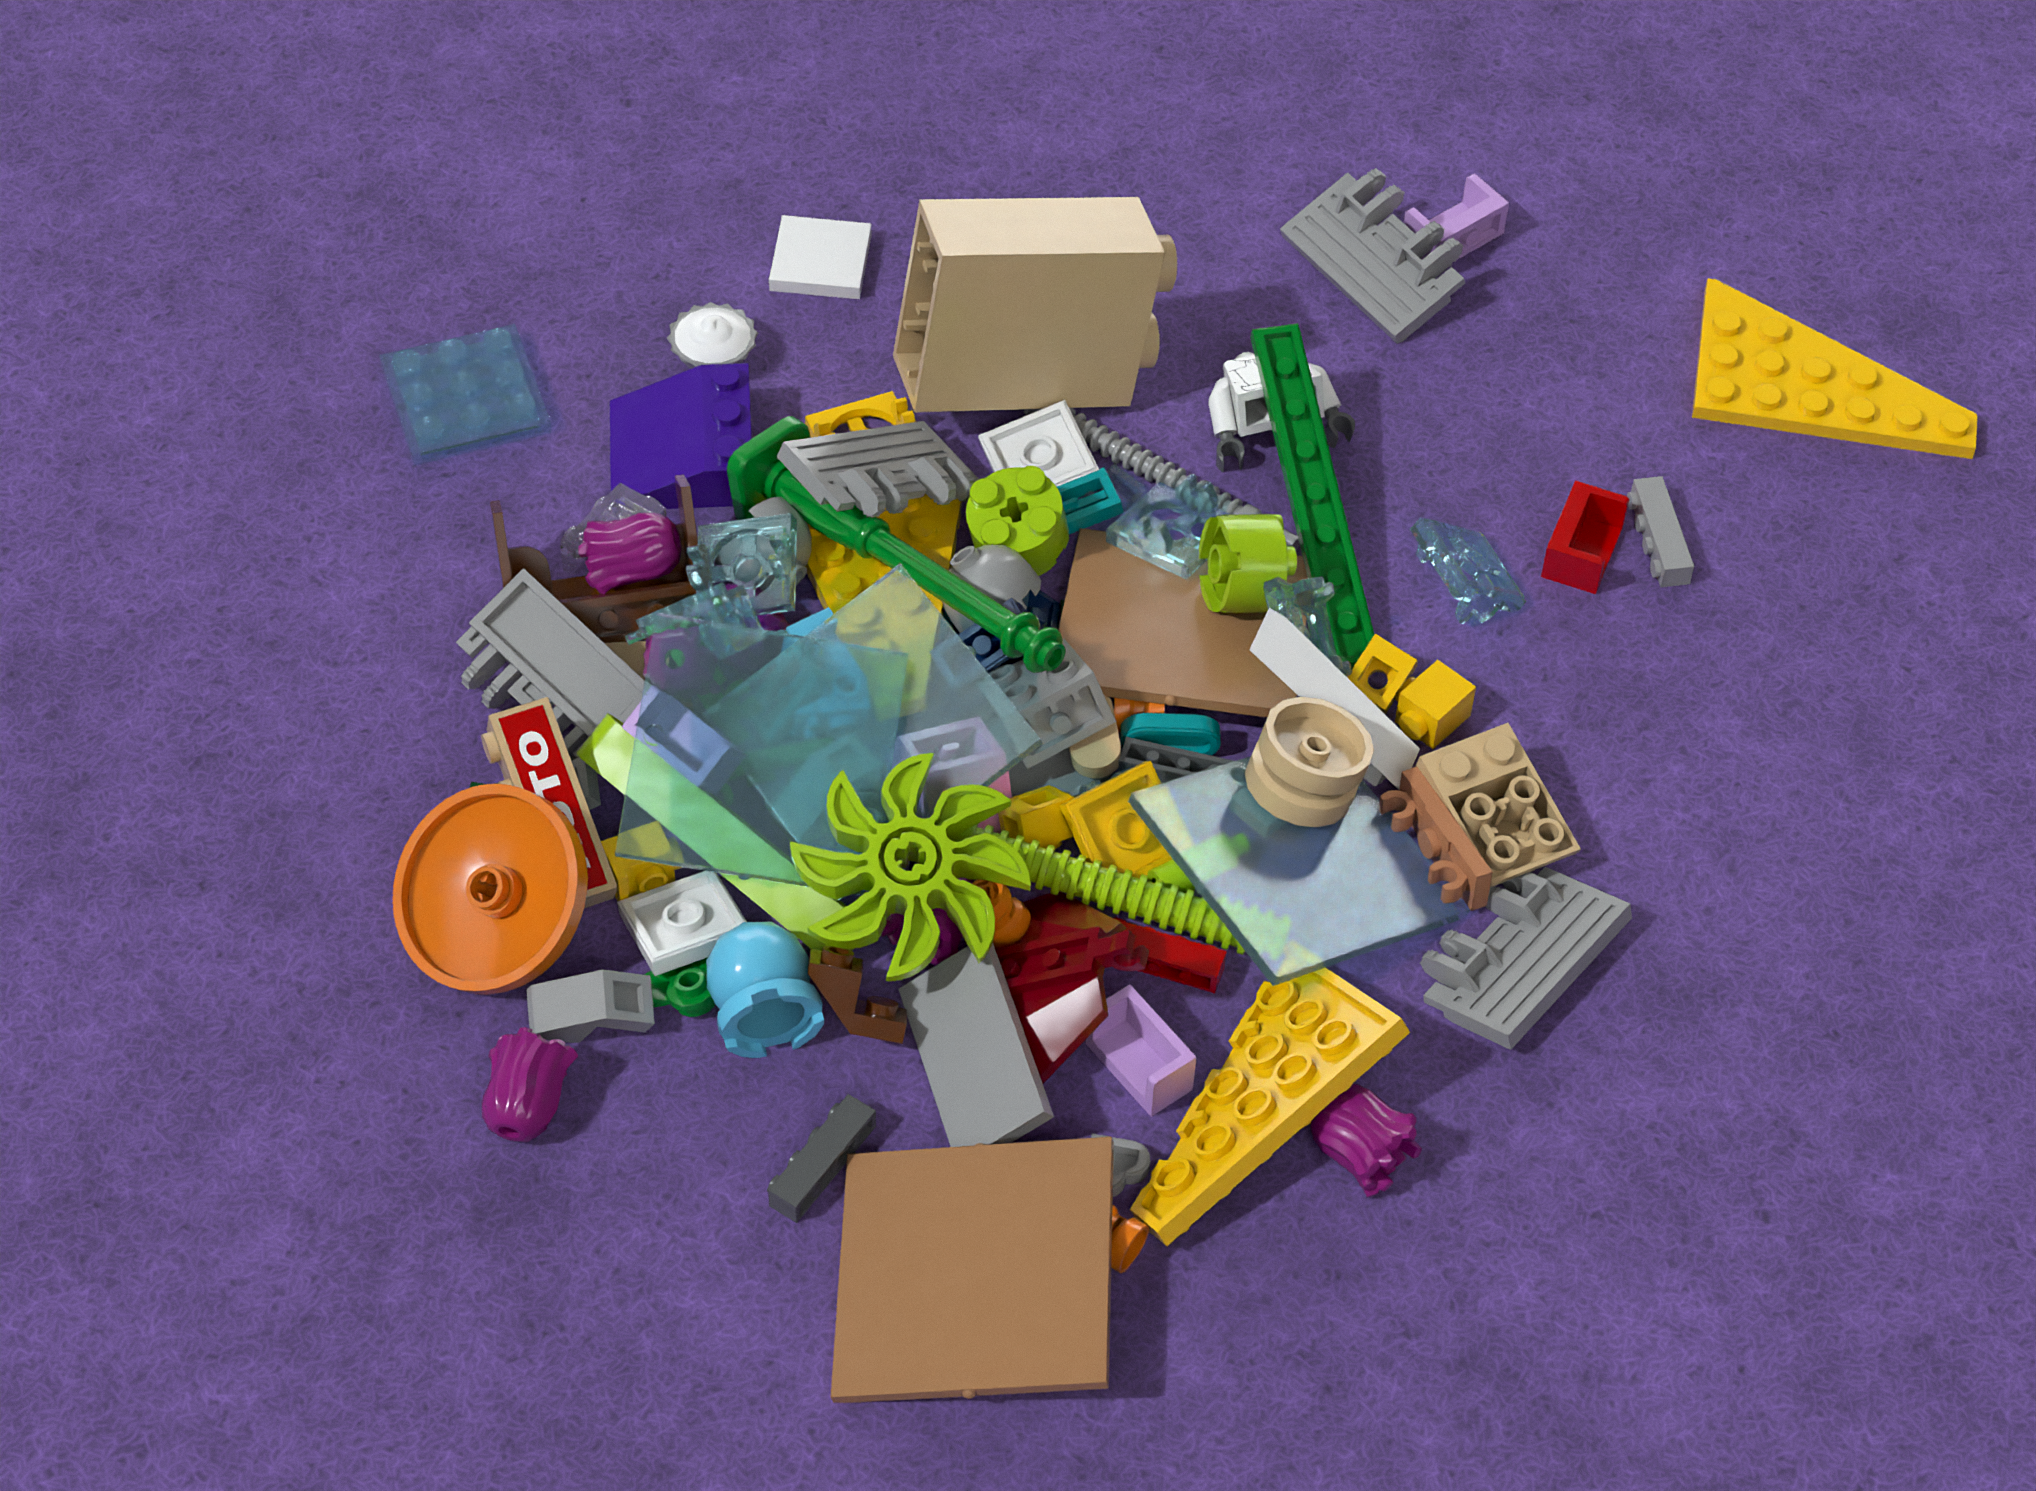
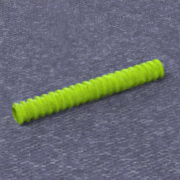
(1117, 890)

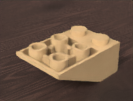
(1499, 802)

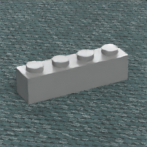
(1660, 532)

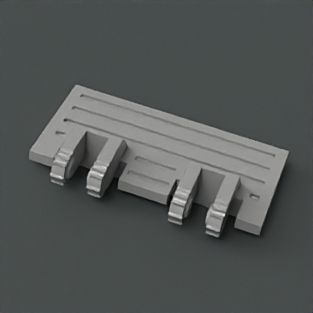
(1373, 263)
(878, 468)
(547, 657)
(1522, 967)

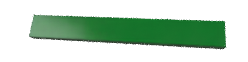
(1312, 483)

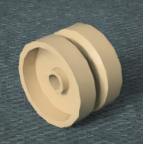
(1309, 762)

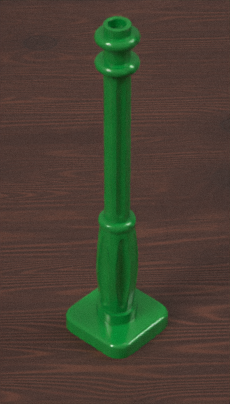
(759, 475)

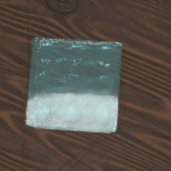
(465, 394)

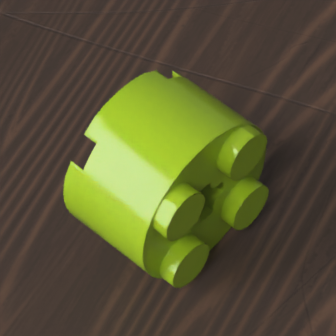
(1019, 511)
(1241, 557)

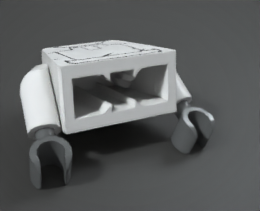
(1240, 407)

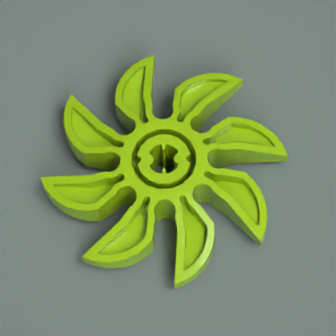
(930, 883)

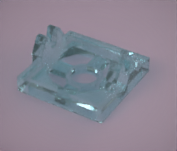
(782, 536)
(1150, 537)
(1447, 551)
(1309, 599)

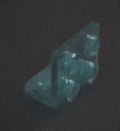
(711, 604)

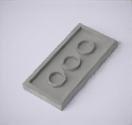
(975, 1051)

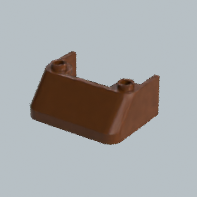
(613, 613)

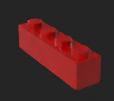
(1179, 958)

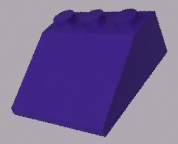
(681, 428)

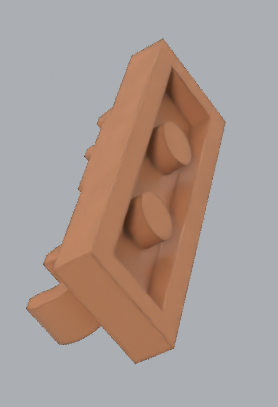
(1439, 840)

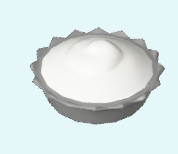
(712, 335)

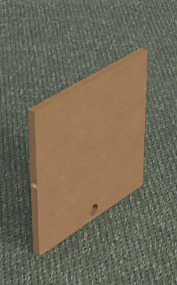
(1157, 638)
(975, 1271)

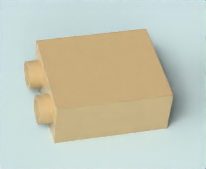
(1030, 303)

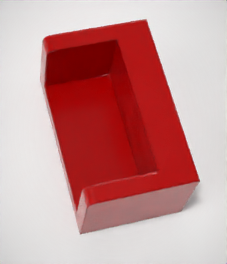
(1585, 537)

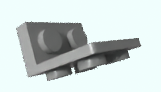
(1057, 704)

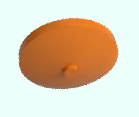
(490, 889)

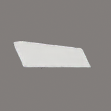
(1315, 676)

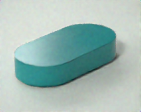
(1180, 731)

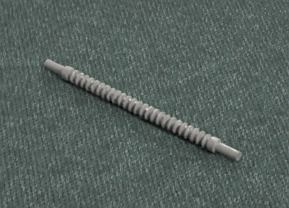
(1152, 467)

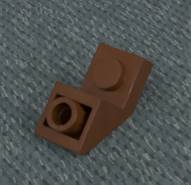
(839, 980)

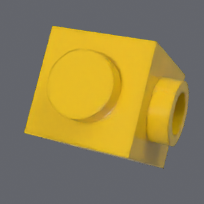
(1434, 704)

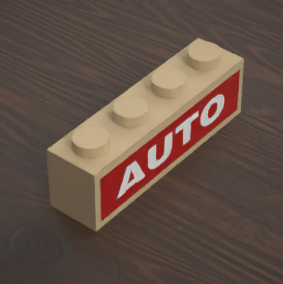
(536, 759)

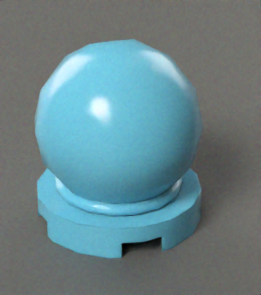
(762, 989)

